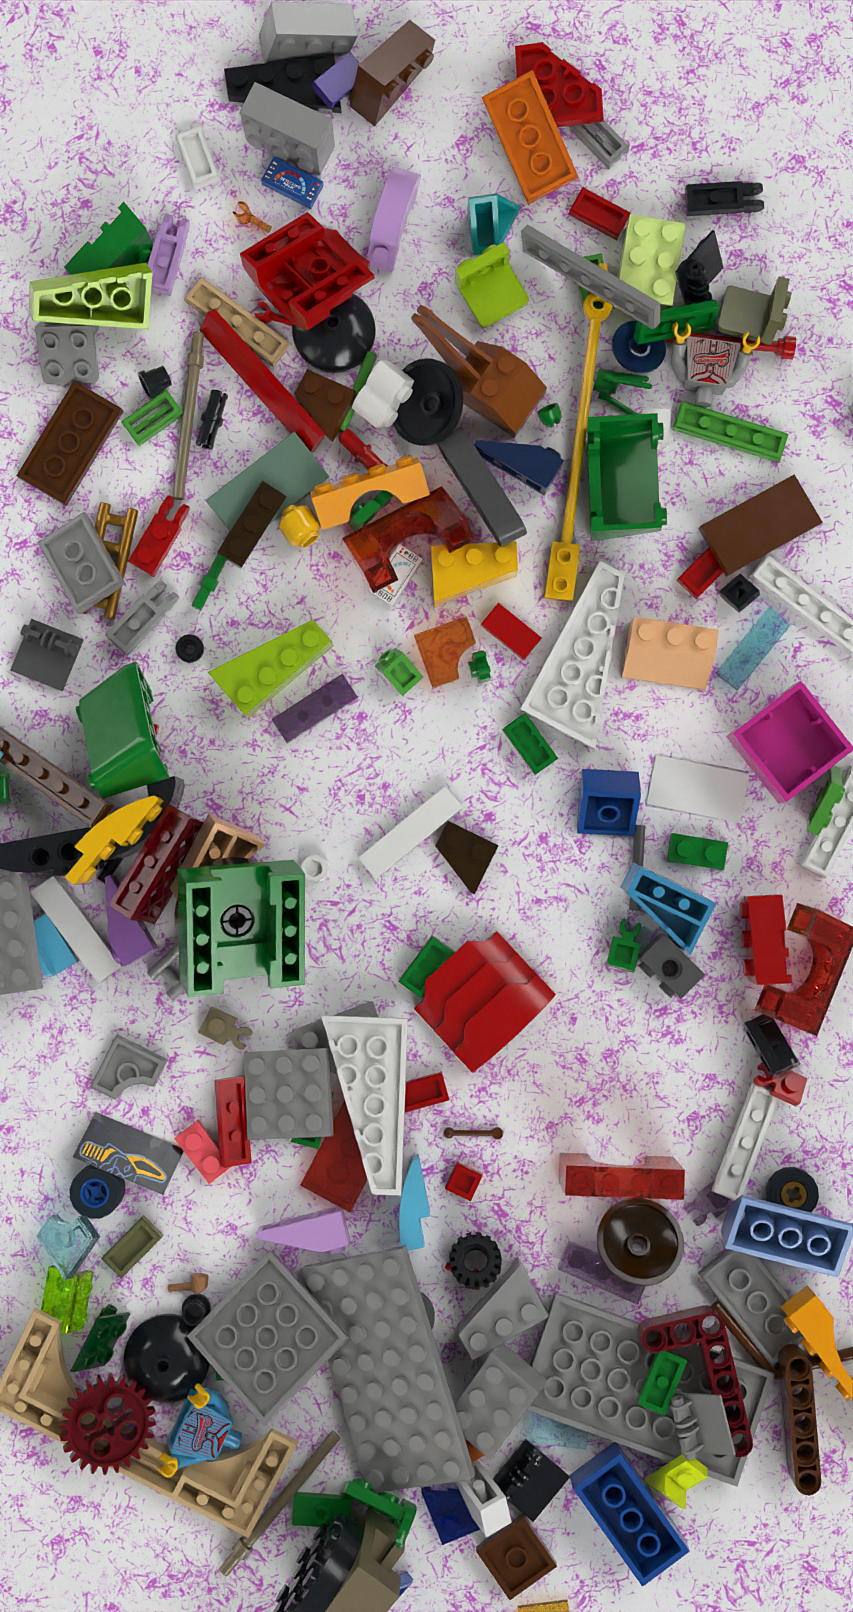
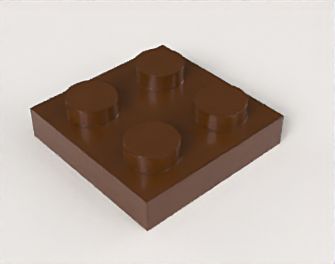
(516, 1556)

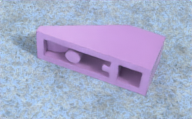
(314, 1231)

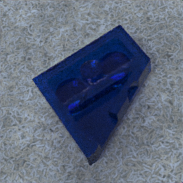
(449, 1514)

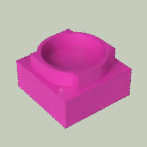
(790, 742)

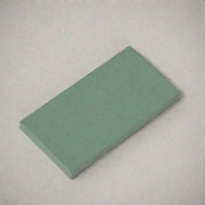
(285, 467)

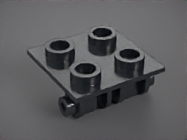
(699, 270)
(530, 1480)

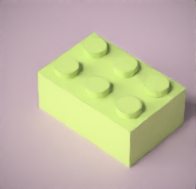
(651, 257)

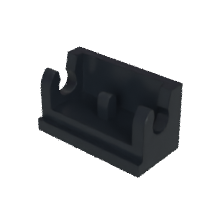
(770, 1045)

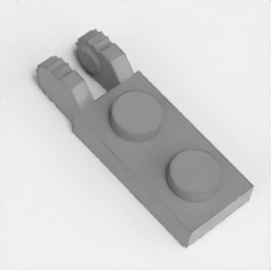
(140, 619)

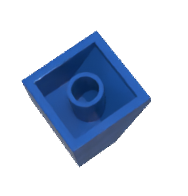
(608, 802)

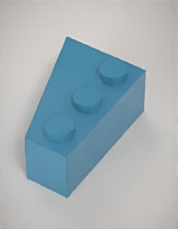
(672, 906)

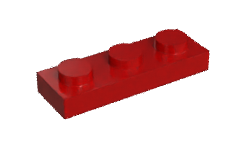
(232, 1121)

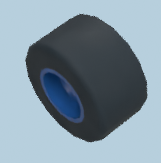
(90, 1198)

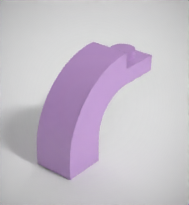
(390, 217)

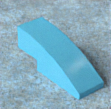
(413, 1206)

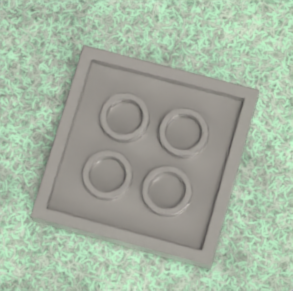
(288, 1094)

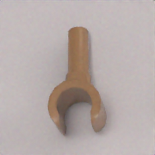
(197, 1285)

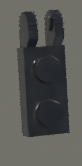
(722, 198)

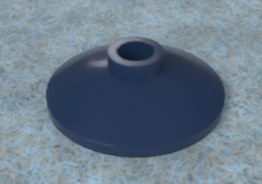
(649, 356)

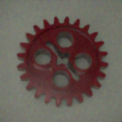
(95, 1401)

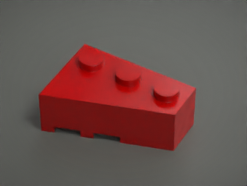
(764, 939)

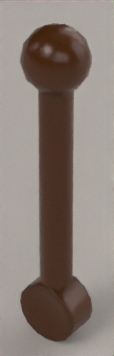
(497, 1132)

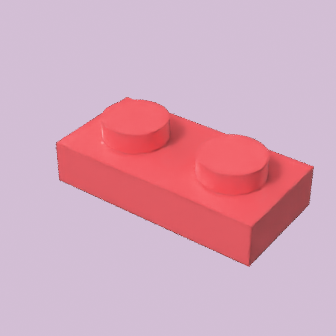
(201, 1150)

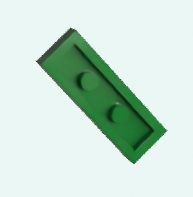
(699, 316)

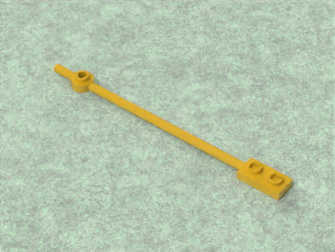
(564, 554)

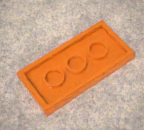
(530, 137)

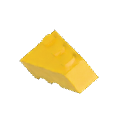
(470, 569)

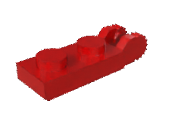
(158, 538)

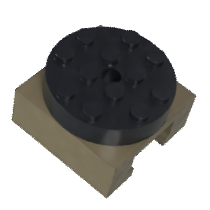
(346, 1568)

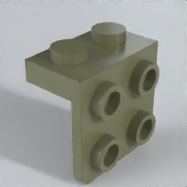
(755, 311)

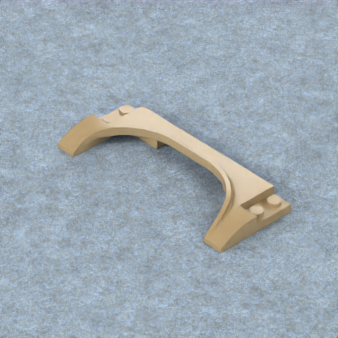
(223, 1489)

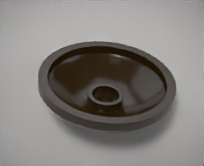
(650, 1227)

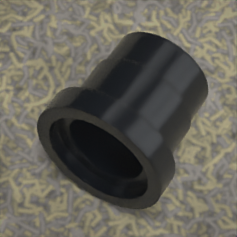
(154, 381)
(200, 1301)

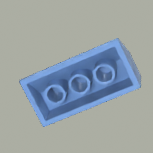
(786, 1235)

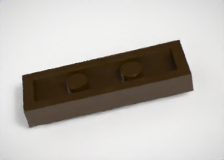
(251, 524)

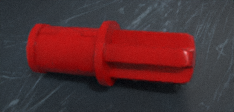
(359, 449)

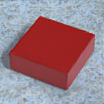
(463, 1181)

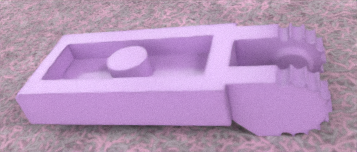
(167, 254)

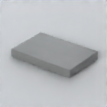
(81, 563)

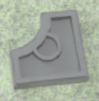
(127, 1066)

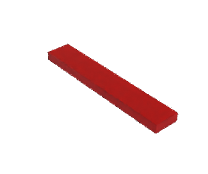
(261, 380)

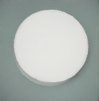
(314, 867)

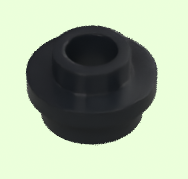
(182, 644)

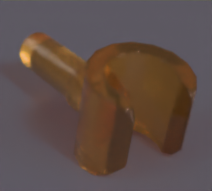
(248, 217)

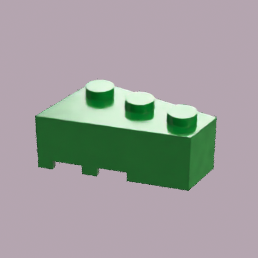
(119, 245)

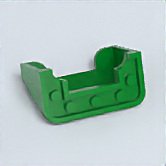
(624, 475)
(121, 733)

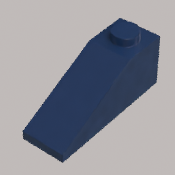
(524, 462)

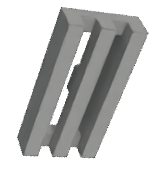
(615, 155)

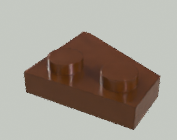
(325, 401)

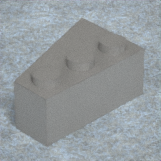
(306, 30)
(502, 1313)

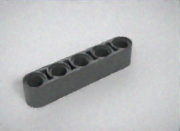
(482, 488)

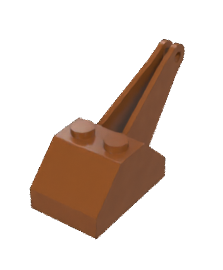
(491, 377)

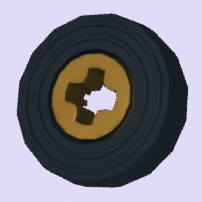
(789, 1178)

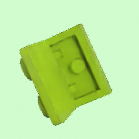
(490, 285)

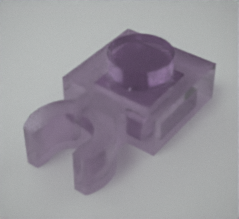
(710, 1202)

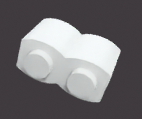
(382, 394)

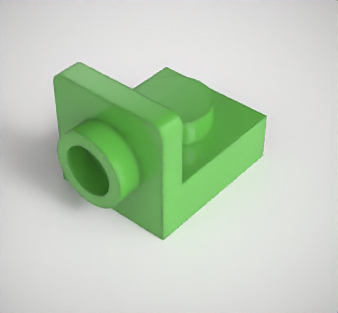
(398, 670)

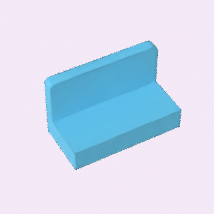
(52, 947)

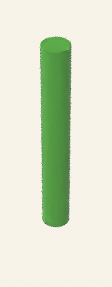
(359, 383)

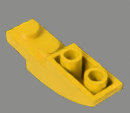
(120, 827)

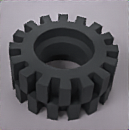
(488, 1273)

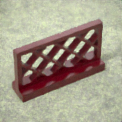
(148, 870)

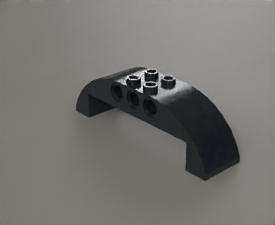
(29, 853)

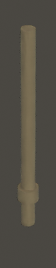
(195, 363)
(244, 1545)

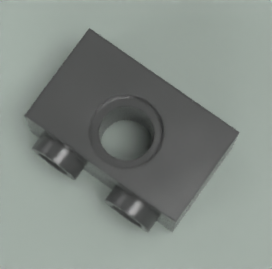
(685, 974)

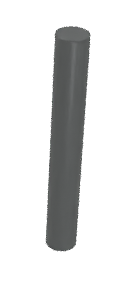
(638, 855)

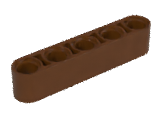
(806, 1430)

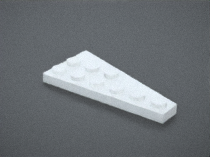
(575, 674)
(372, 1075)

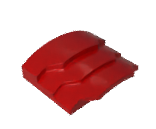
(306, 270)
(482, 999)

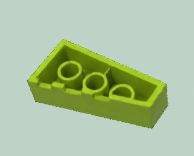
(95, 298)
(268, 669)

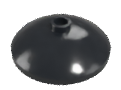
(340, 346)
(417, 417)
(166, 1340)

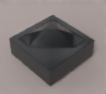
(739, 593)

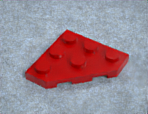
(566, 91)

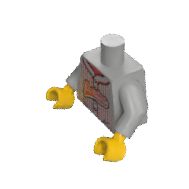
(709, 364)

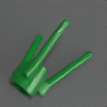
(608, 381)

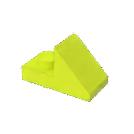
(676, 1478)

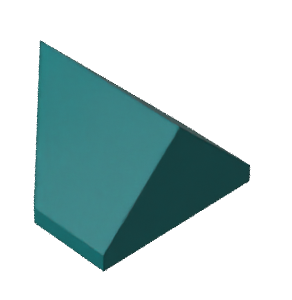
(489, 220)

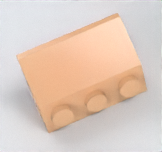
(669, 653)

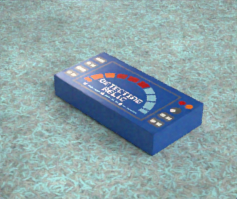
(292, 182)

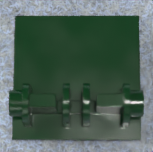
(101, 1339)

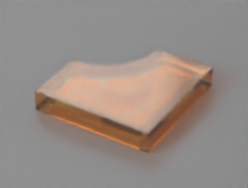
(443, 648)

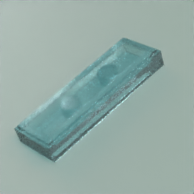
(753, 648)

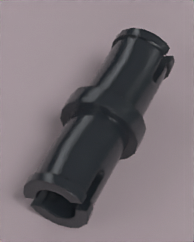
(211, 419)

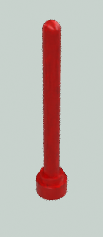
(783, 347)

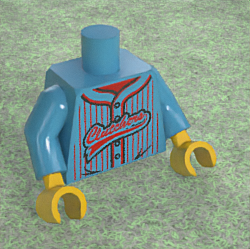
(199, 1431)

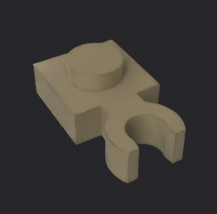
(220, 1027)

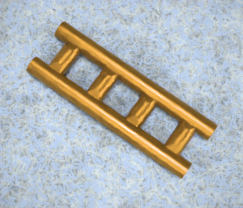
(122, 550)

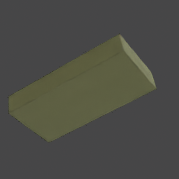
(132, 1246)

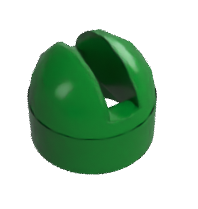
(550, 414)

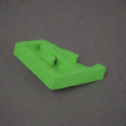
(831, 793)

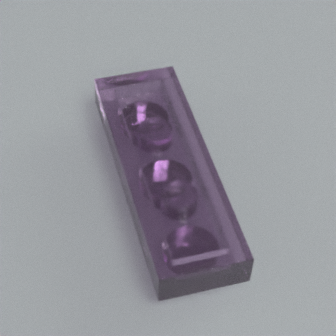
(314, 708)
(589, 1268)

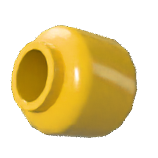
(299, 526)

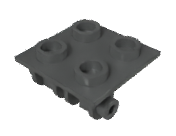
(46, 654)

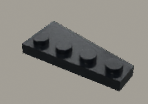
(286, 77)

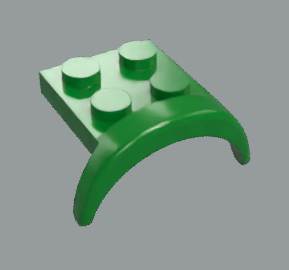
(384, 1503)

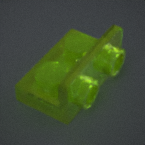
(67, 1298)

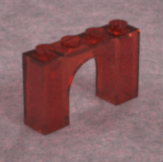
(428, 515)
(831, 947)
(656, 1179)

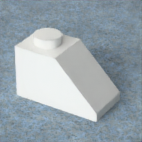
(485, 1501)

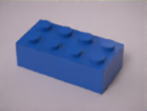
(629, 1513)

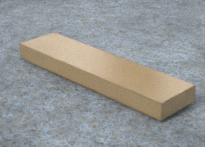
(256, 334)

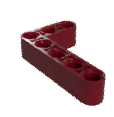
(714, 1366)

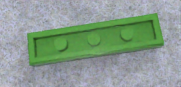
(730, 431)

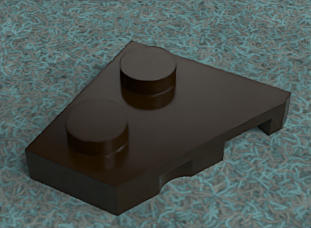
(466, 854)

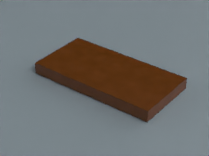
(70, 443)
(760, 525)

